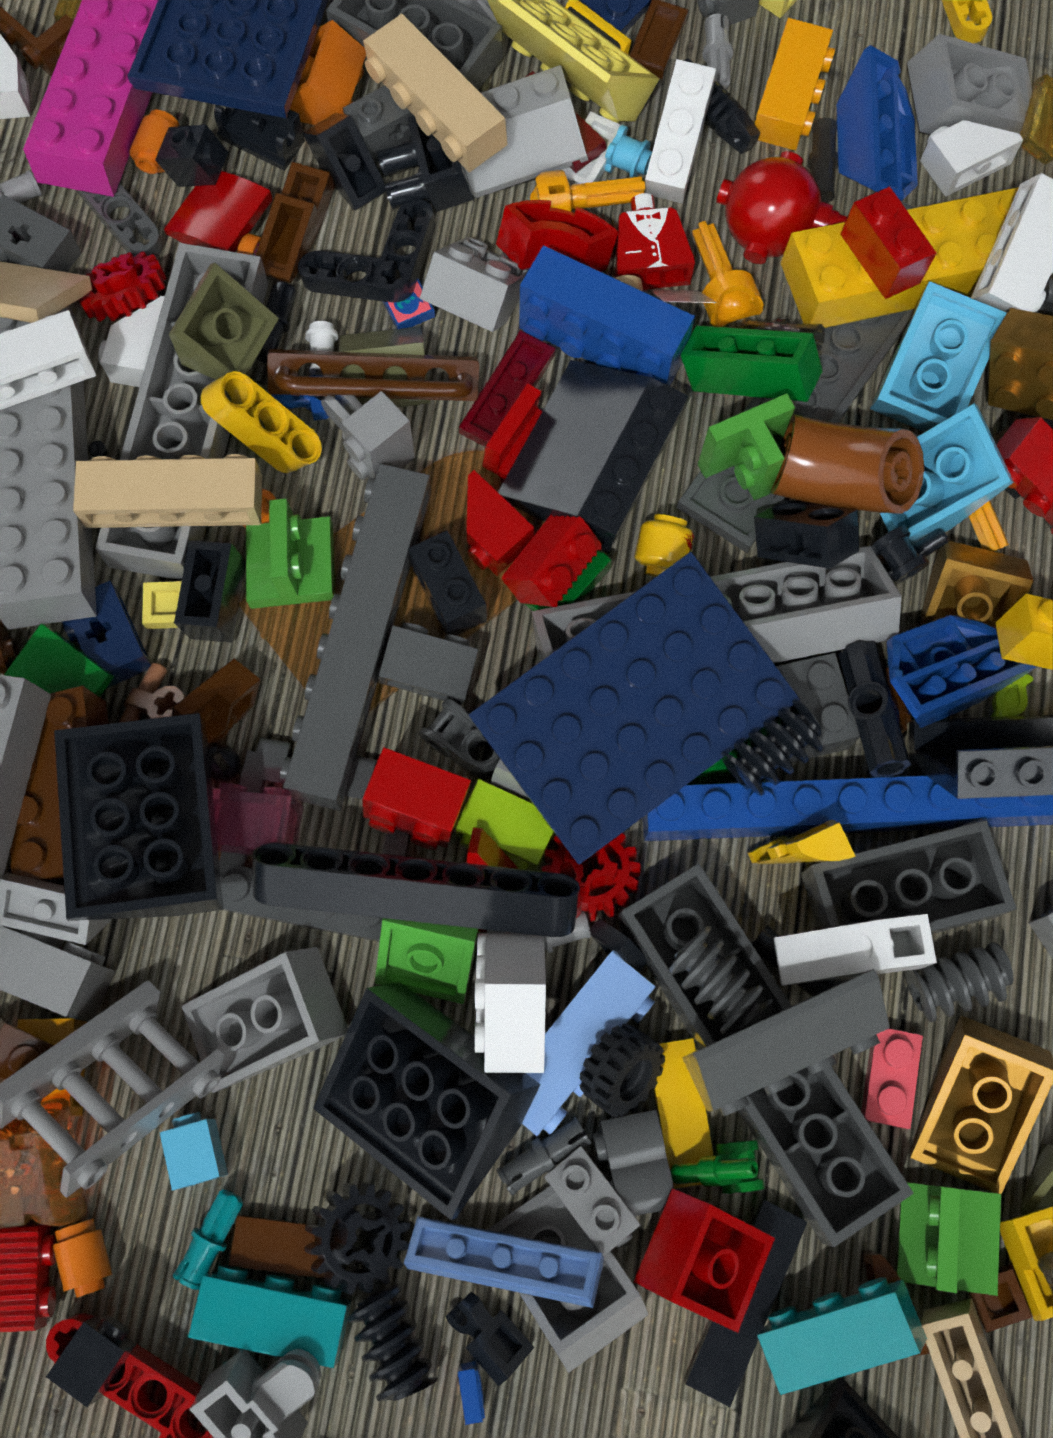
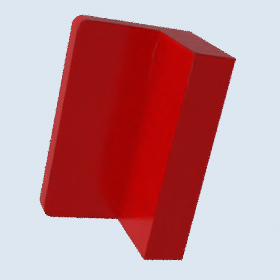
(512, 432)

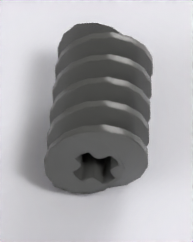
(960, 979)
(718, 982)

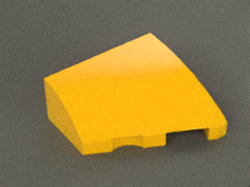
(818, 844)
(1026, 1241)

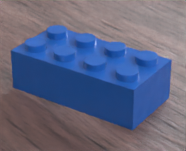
(602, 318)

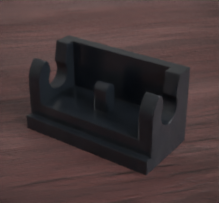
(261, 135)

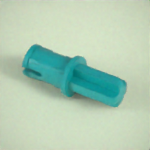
(208, 1239)

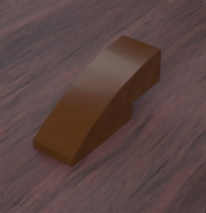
(294, 220)

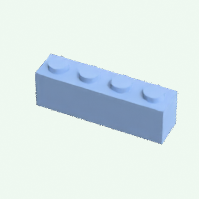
(605, 1001)

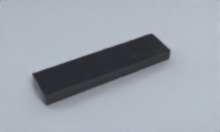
(725, 1353)

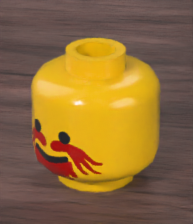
(663, 543)

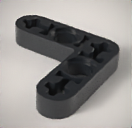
(327, 271)

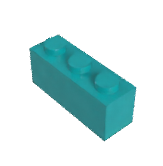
(270, 1315)
(841, 1335)

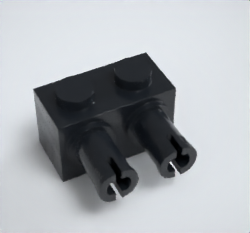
(437, 179)

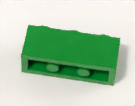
(752, 362)

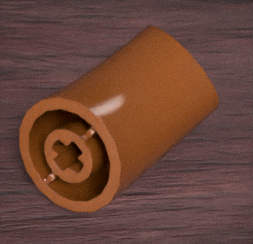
(850, 466)

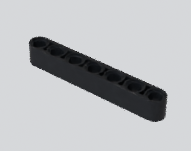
(415, 889)

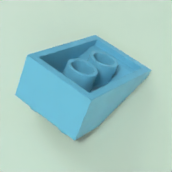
(938, 359)
(958, 477)

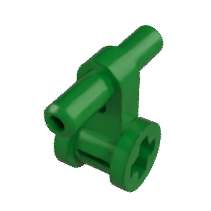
(732, 1168)

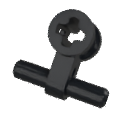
(904, 558)

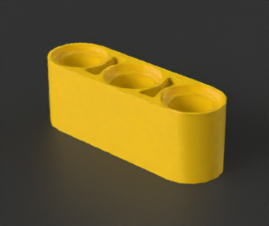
(243, 422)

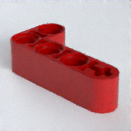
(131, 1390)

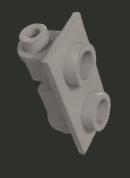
(592, 1201)

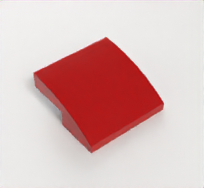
(219, 213)

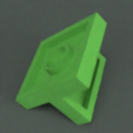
(750, 445)
(289, 559)
(427, 958)
(950, 1239)

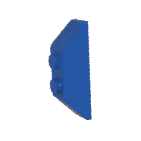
(877, 126)
(948, 667)

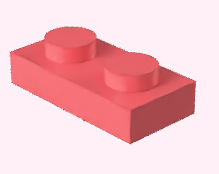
(892, 1079)

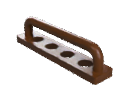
(285, 380)

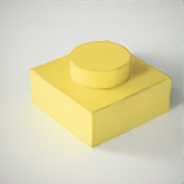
(160, 604)

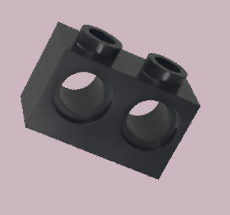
(807, 533)
(447, 584)

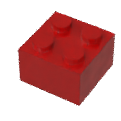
(414, 799)
(704, 1260)

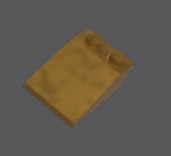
(983, 1104)

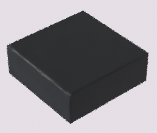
(621, 945)

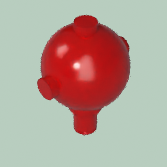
(771, 203)

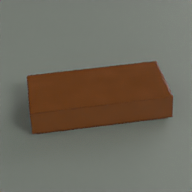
(659, 36)
(272, 1246)

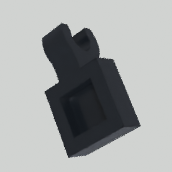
(495, 1341)

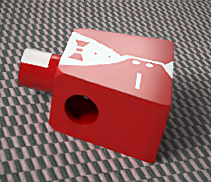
(653, 245)

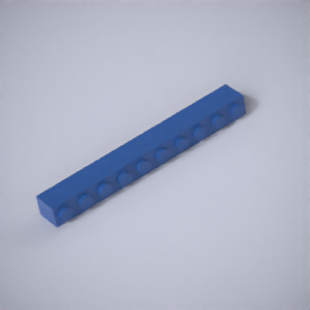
(856, 803)

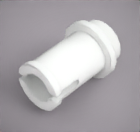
(321, 338)

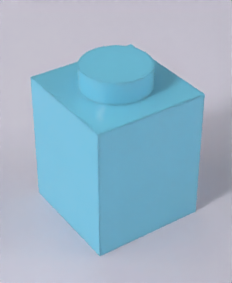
(193, 1151)

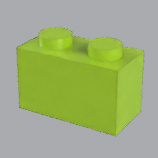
(509, 822)

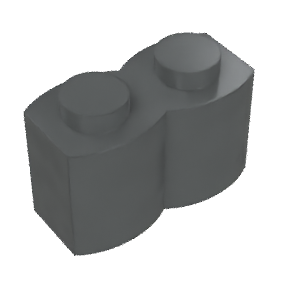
(636, 1160)

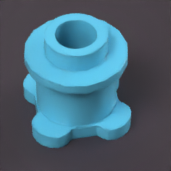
(628, 154)

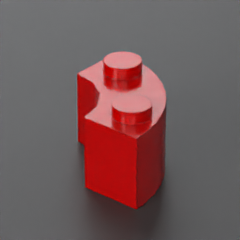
(577, 235)

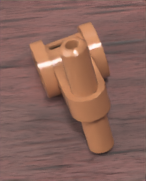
(148, 701)

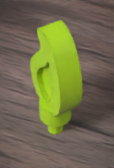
(1012, 699)

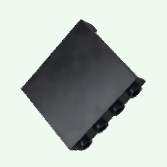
(986, 755)

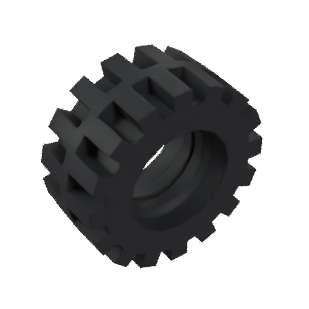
(622, 1070)

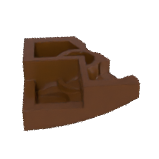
(221, 700)

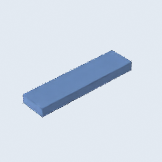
(505, 1261)

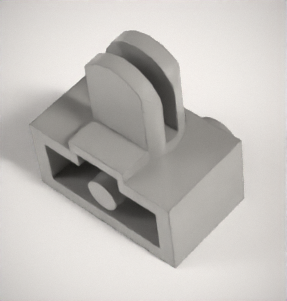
(371, 432)
(257, 1403)

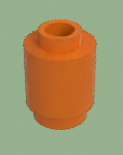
(149, 140)
(82, 1258)

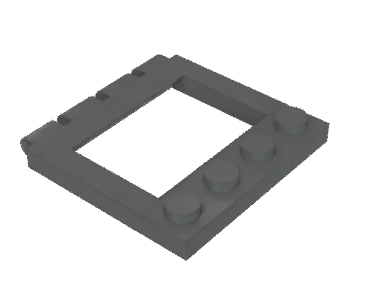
(238, 880)

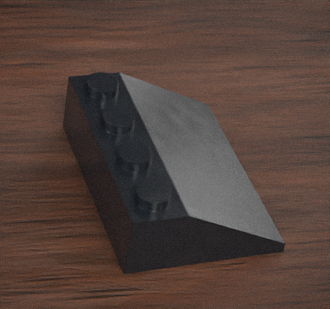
(594, 448)
(137, 819)
(420, 1097)

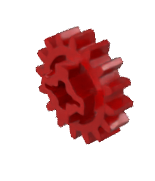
(123, 286)
(604, 885)

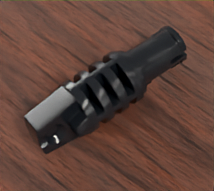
(730, 119)

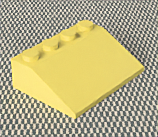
(587, 58)

